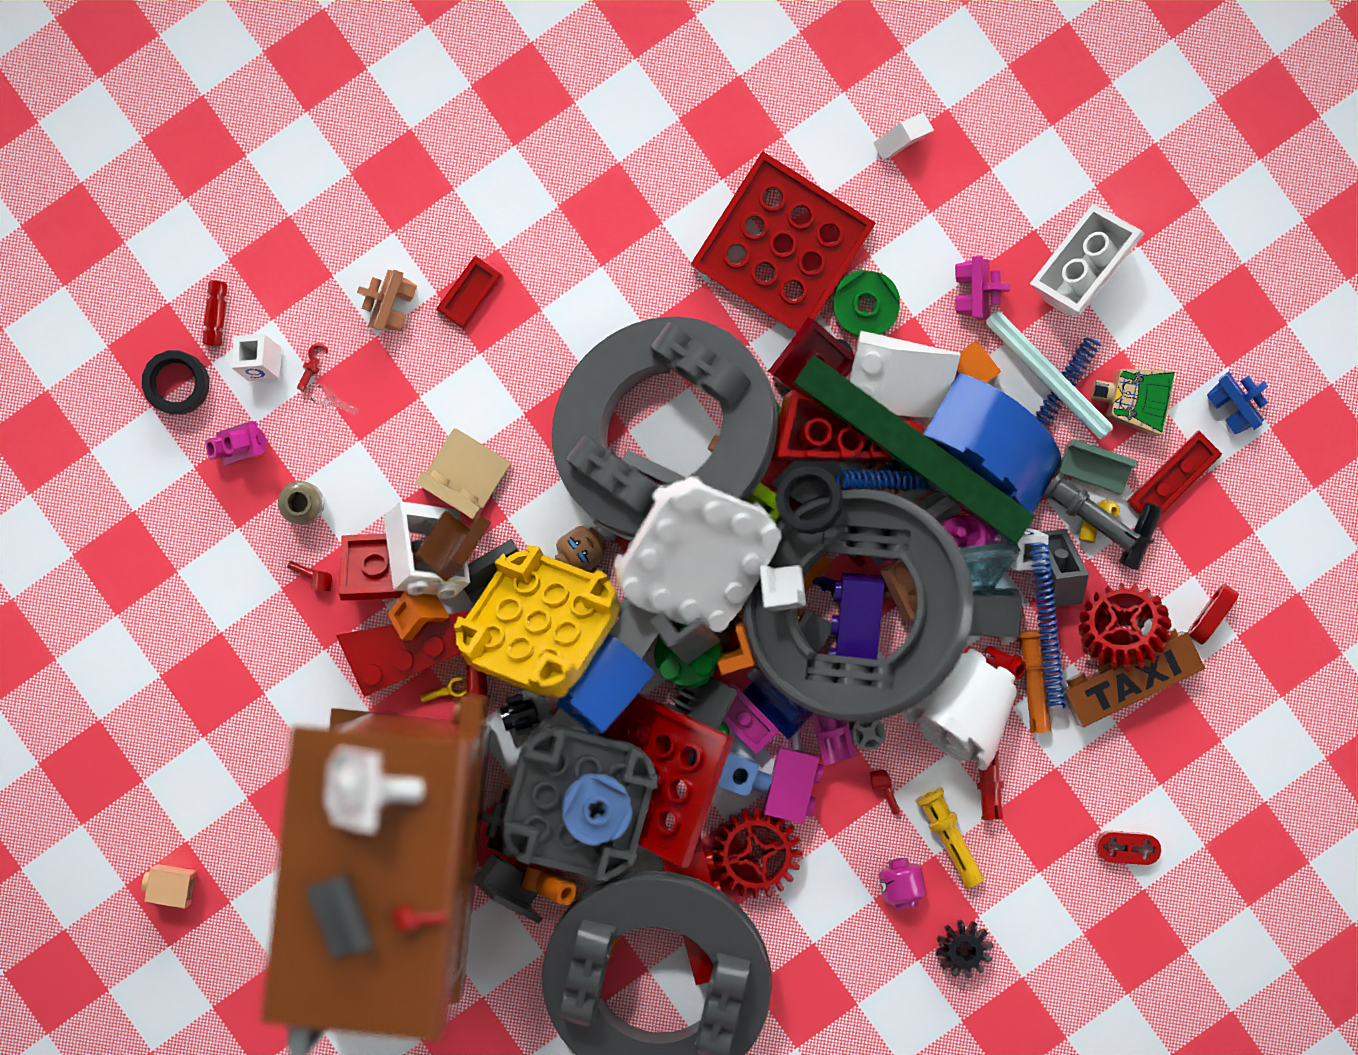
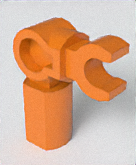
(549, 884)

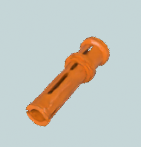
(1036, 693)

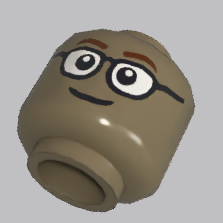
(301, 502)

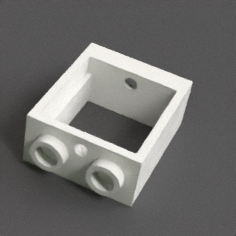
(418, 519)

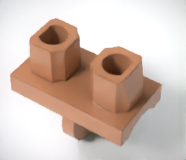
(393, 286)
(901, 587)

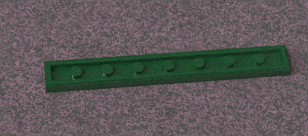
(913, 450)

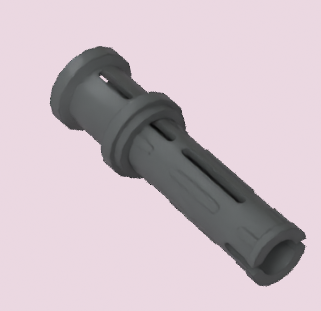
(1078, 503)

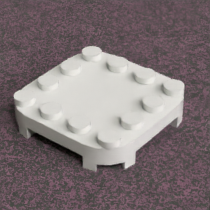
(697, 554)

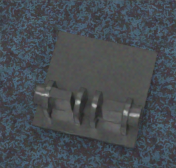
(705, 703)

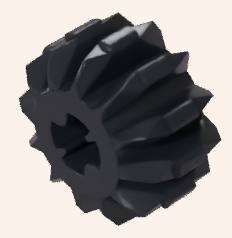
(973, 939)

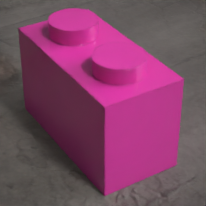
(792, 785)

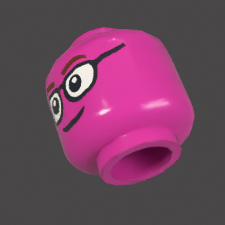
(902, 883)

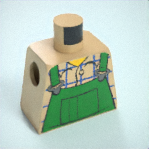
(1137, 398)

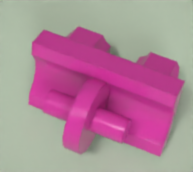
(978, 274)
(237, 443)
(969, 531)
(833, 739)

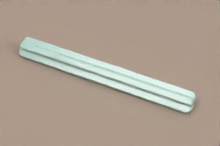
(1049, 375)

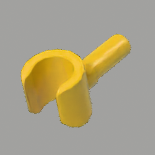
(442, 692)

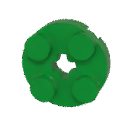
(866, 284)
(680, 673)

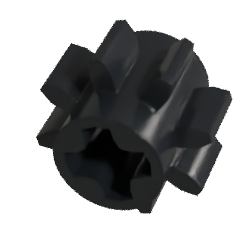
(519, 714)

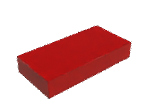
(469, 292)

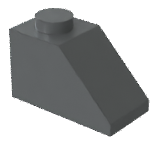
(1067, 570)

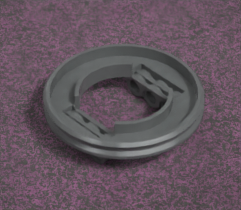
(703, 355)
(862, 688)
(582, 947)

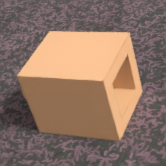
(169, 886)

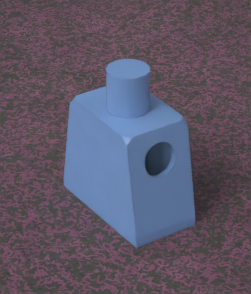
(748, 777)

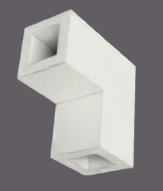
(903, 135)

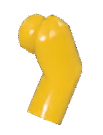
(1088, 532)

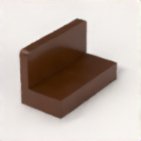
(450, 544)

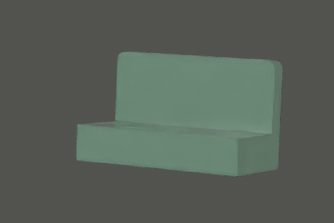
(1096, 466)

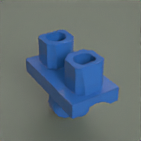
(1229, 389)

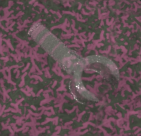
(334, 401)

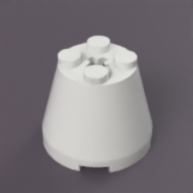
(967, 710)

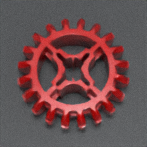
(1123, 644)
(741, 857)

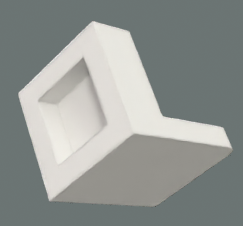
(783, 587)

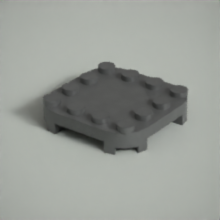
(544, 771)

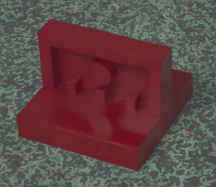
(810, 341)

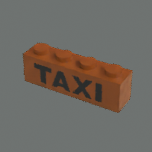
(1110, 691)

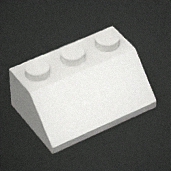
(1085, 260)

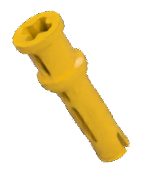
(944, 823)

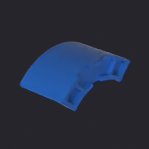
(996, 439)
(605, 686)

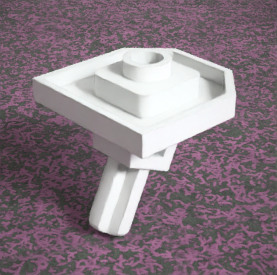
(357, 788)

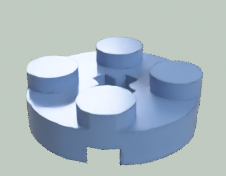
(603, 827)

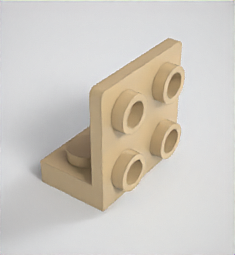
(464, 473)

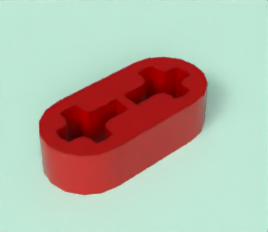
(1213, 613)
(1128, 839)

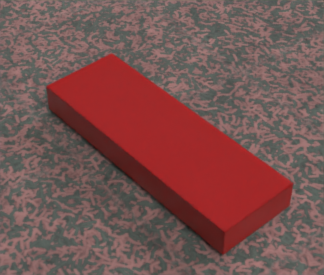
(1176, 474)

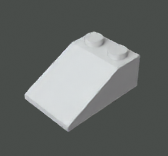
(903, 374)

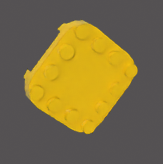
(538, 622)

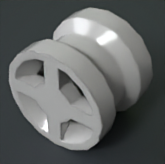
(872, 736)

